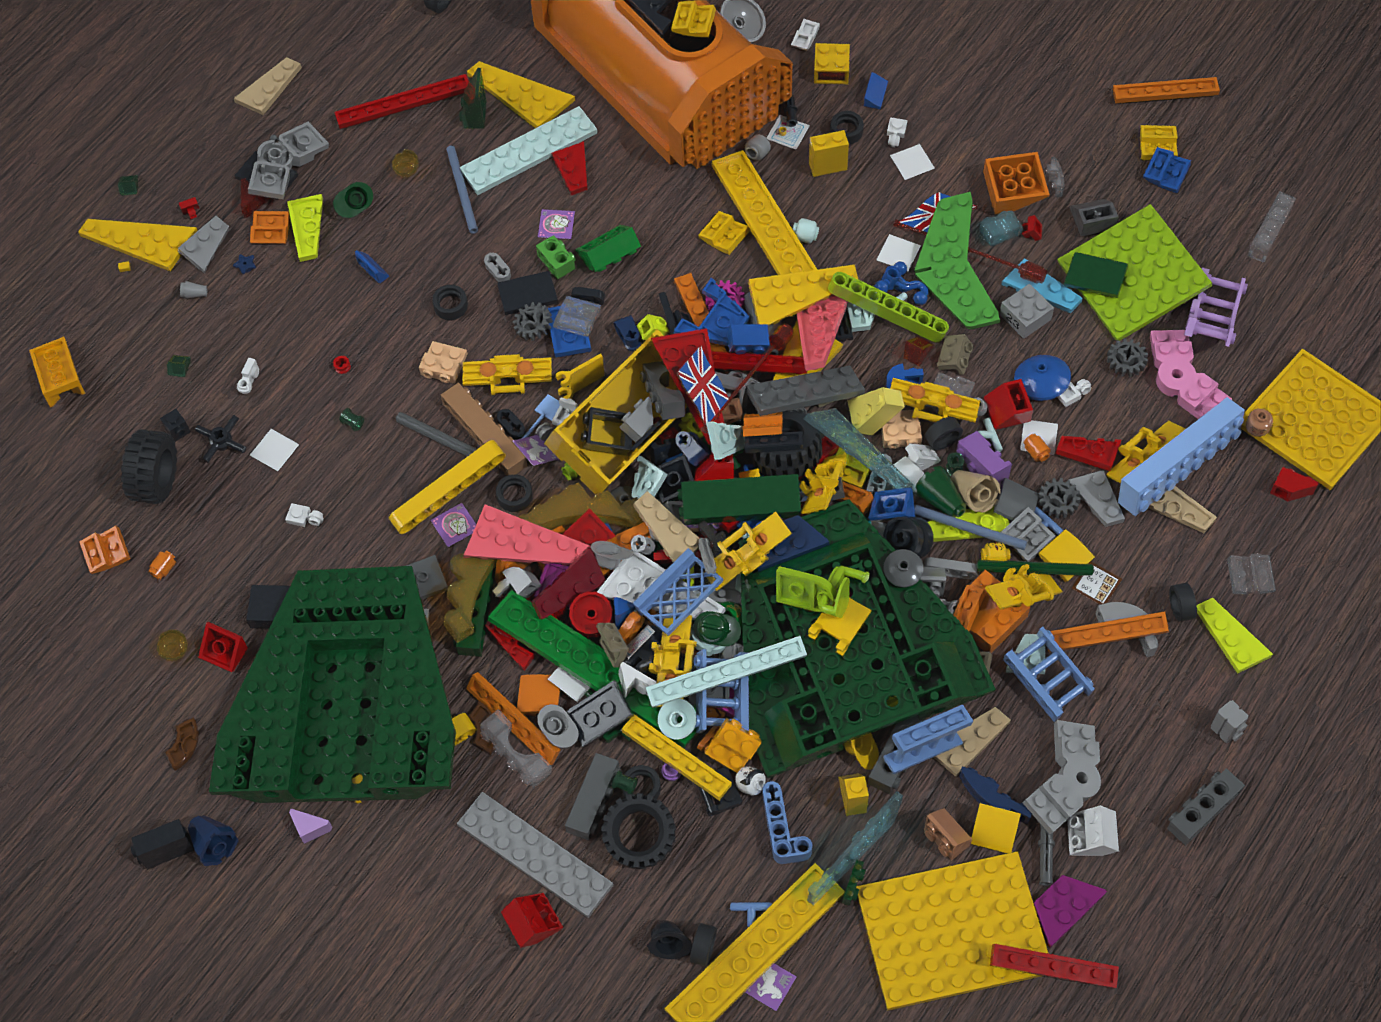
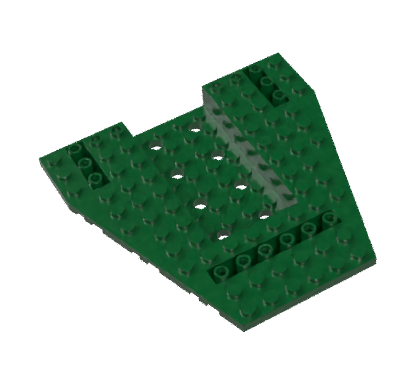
(923, 650)
(278, 718)

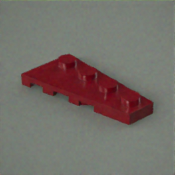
(579, 578)

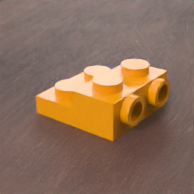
(733, 745)

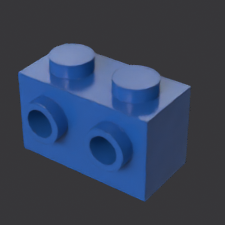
(748, 338)

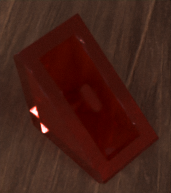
(249, 202)
(917, 350)

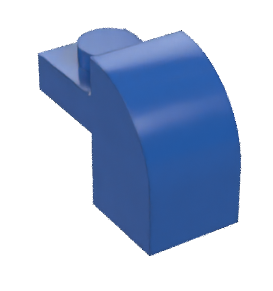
(911, 375)

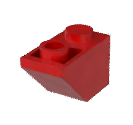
(1293, 485)

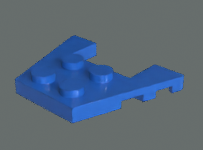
(719, 318)

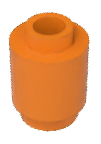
(1037, 448)
(162, 565)

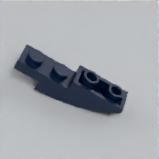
(986, 792)

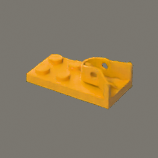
(55, 370)

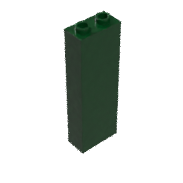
(739, 499)

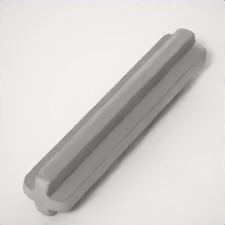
(707, 556)

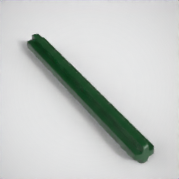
(1036, 567)

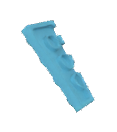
(1050, 289)

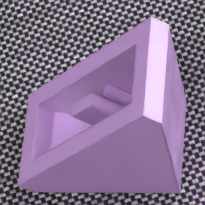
(309, 826)

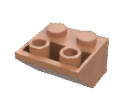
(946, 834)

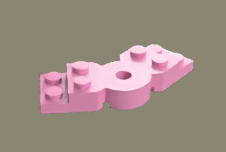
(1174, 357)

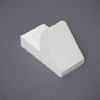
(922, 455)
(632, 678)

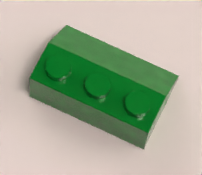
(609, 248)

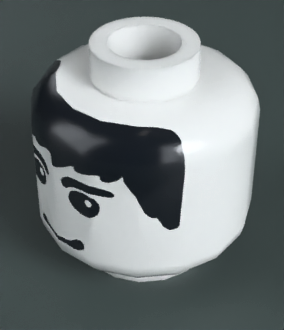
(750, 780)

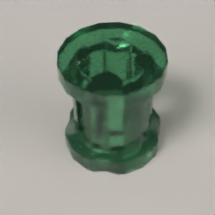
(351, 419)
(953, 463)
(624, 782)

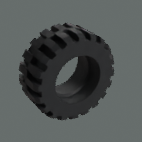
(792, 461)
(149, 466)

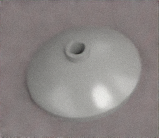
(748, 17)

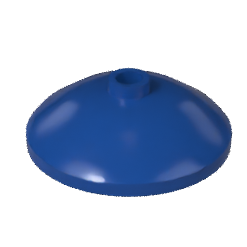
(1044, 377)

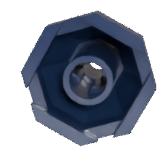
(211, 839)

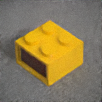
(831, 63)

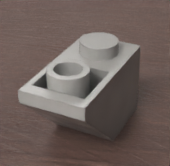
(639, 421)

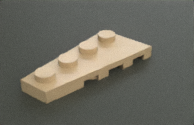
(267, 88)
(1184, 509)
(666, 527)
(974, 739)

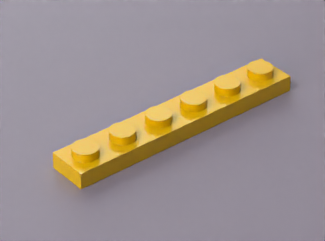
(676, 757)

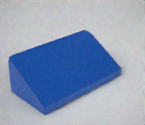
(875, 91)
(371, 266)

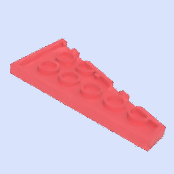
(818, 330)
(518, 540)

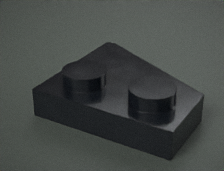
(660, 453)

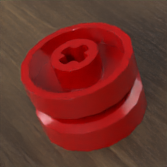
(586, 604)

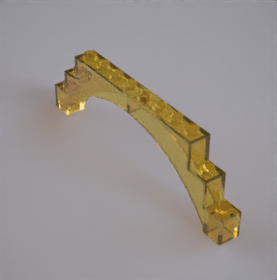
(557, 511)

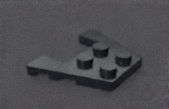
(651, 10)

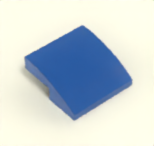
(1167, 170)

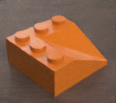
(1015, 181)
(991, 623)

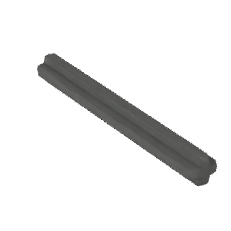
(434, 434)

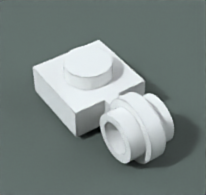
(896, 130)
(249, 372)
(1074, 393)
(300, 514)

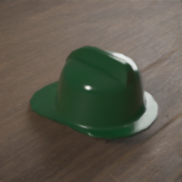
(353, 200)
(717, 628)

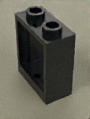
(607, 415)

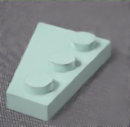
(725, 439)

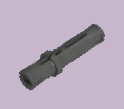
(1046, 877)

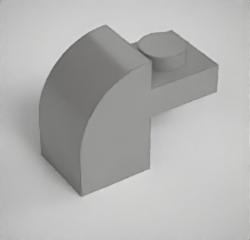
(519, 581)

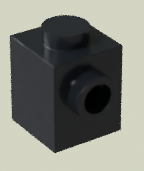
(175, 425)

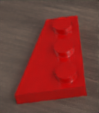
(572, 167)
(1092, 452)

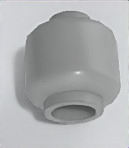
(757, 147)

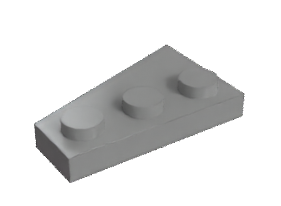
(203, 244)
(1099, 496)

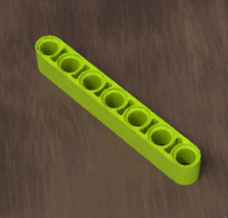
(883, 300)

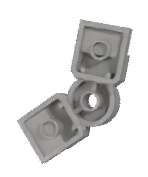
(275, 159)
(1062, 793)

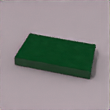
(1096, 274)

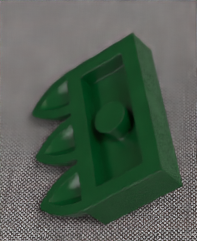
(857, 875)

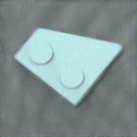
(859, 318)

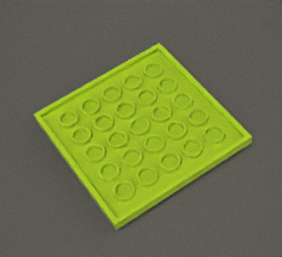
(1157, 276)

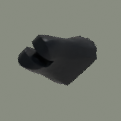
(645, 654)

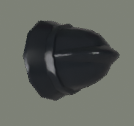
(669, 941)

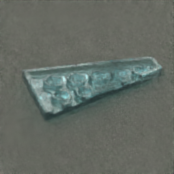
(845, 435)
(861, 844)

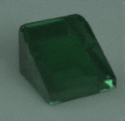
(128, 185)
(178, 365)

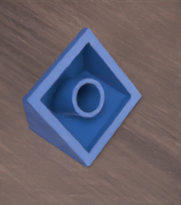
(892, 504)

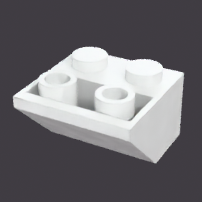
(1093, 832)

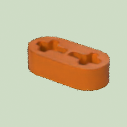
(631, 626)

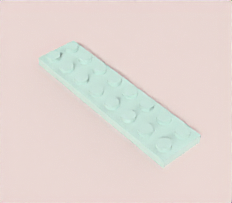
(528, 150)

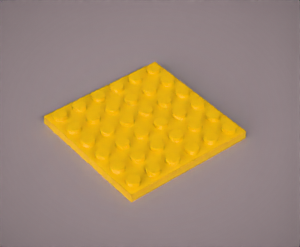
(1318, 418)

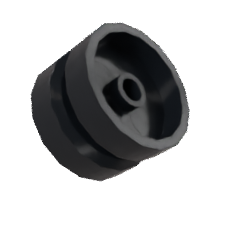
(909, 534)

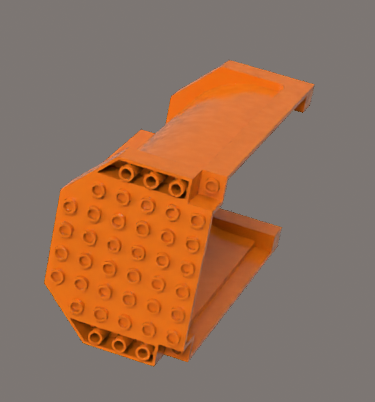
(676, 100)

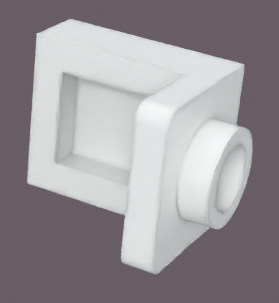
(566, 407)

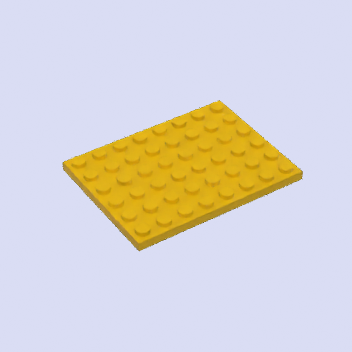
(939, 925)

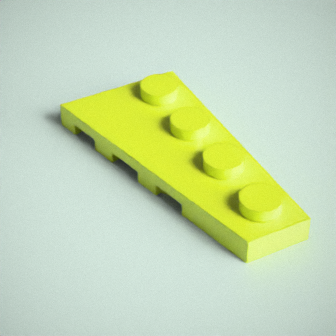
(306, 224)
(985, 519)
(1232, 637)

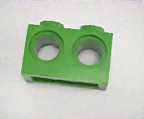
(553, 258)

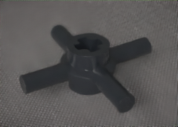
(220, 439)

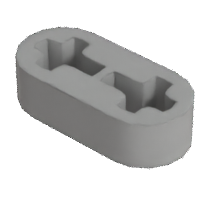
(494, 269)

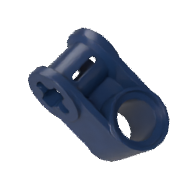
(628, 333)
(695, 449)

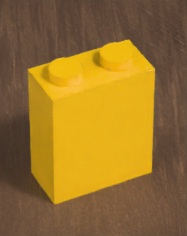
(828, 153)

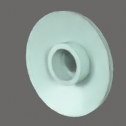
(668, 719)

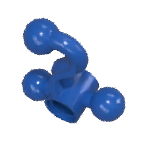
(893, 280)

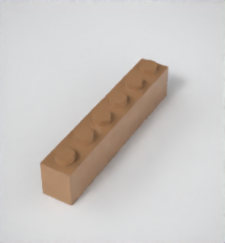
(482, 427)

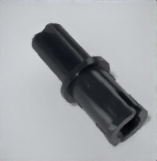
(790, 111)

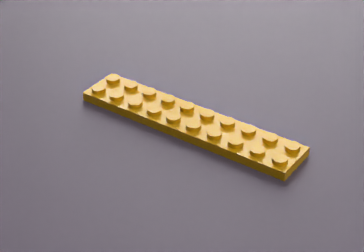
(762, 214)
(753, 951)

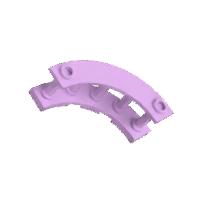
(1194, 326)

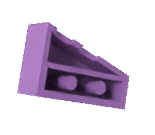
(982, 458)

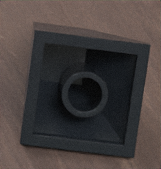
(678, 471)

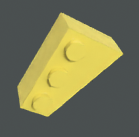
(874, 409)

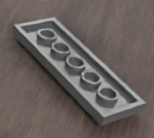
(805, 390)

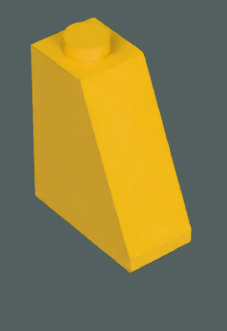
(854, 793)

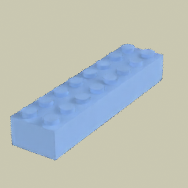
(1181, 456)

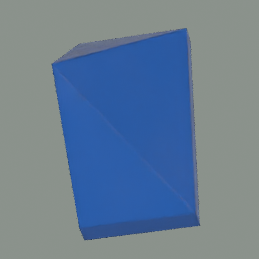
(622, 610)

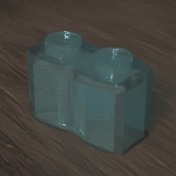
(1000, 228)

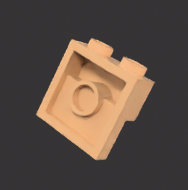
(442, 362)
(901, 430)

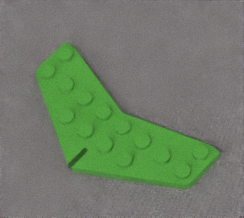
(951, 275)

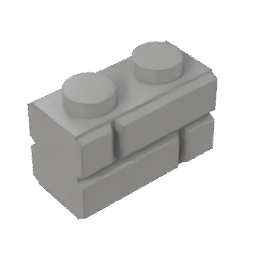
(1230, 722)

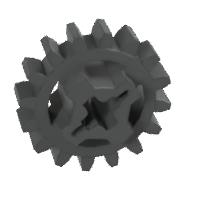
(532, 321)
(1136, 361)
(1061, 495)

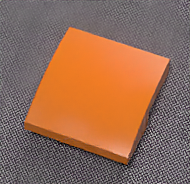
(270, 227)
(763, 425)
(104, 550)
(535, 693)

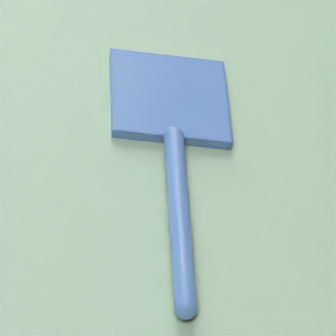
(547, 409)

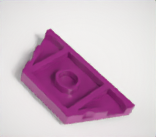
(1064, 906)

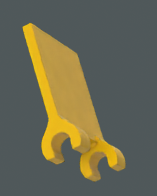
(580, 376)
(841, 628)

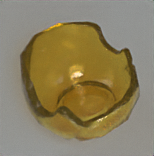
(405, 163)
(172, 645)

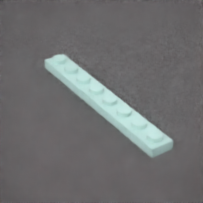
(726, 671)

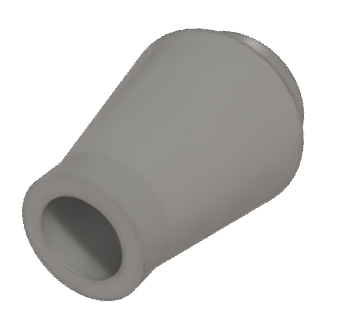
(192, 290)

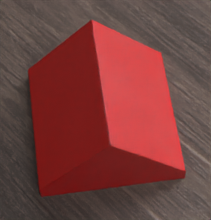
(222, 647)

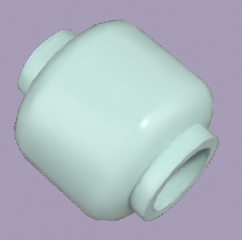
(806, 230)

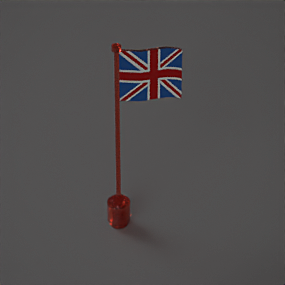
(920, 222)
(705, 387)

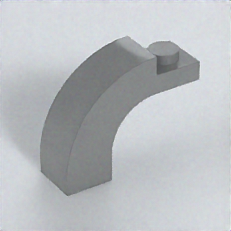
(1121, 610)

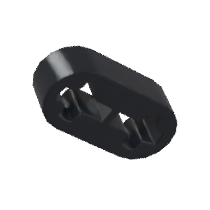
(587, 294)
(513, 421)

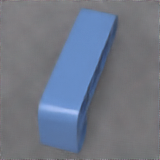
(780, 822)

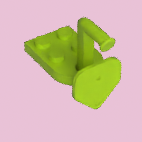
(816, 592)

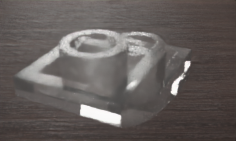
(1056, 176)

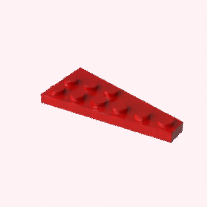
(675, 351)

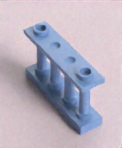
(1041, 691)
(739, 703)
(928, 739)

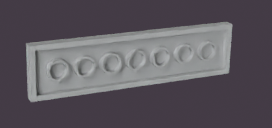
(535, 854)

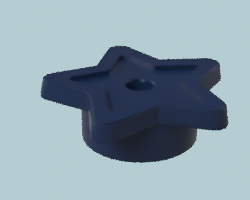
(247, 267)

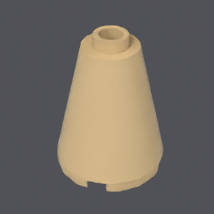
(976, 489)

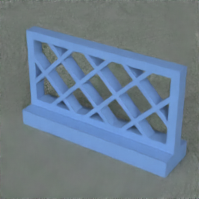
(664, 585)

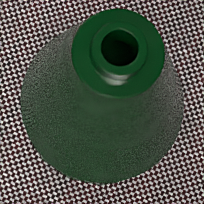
(941, 492)

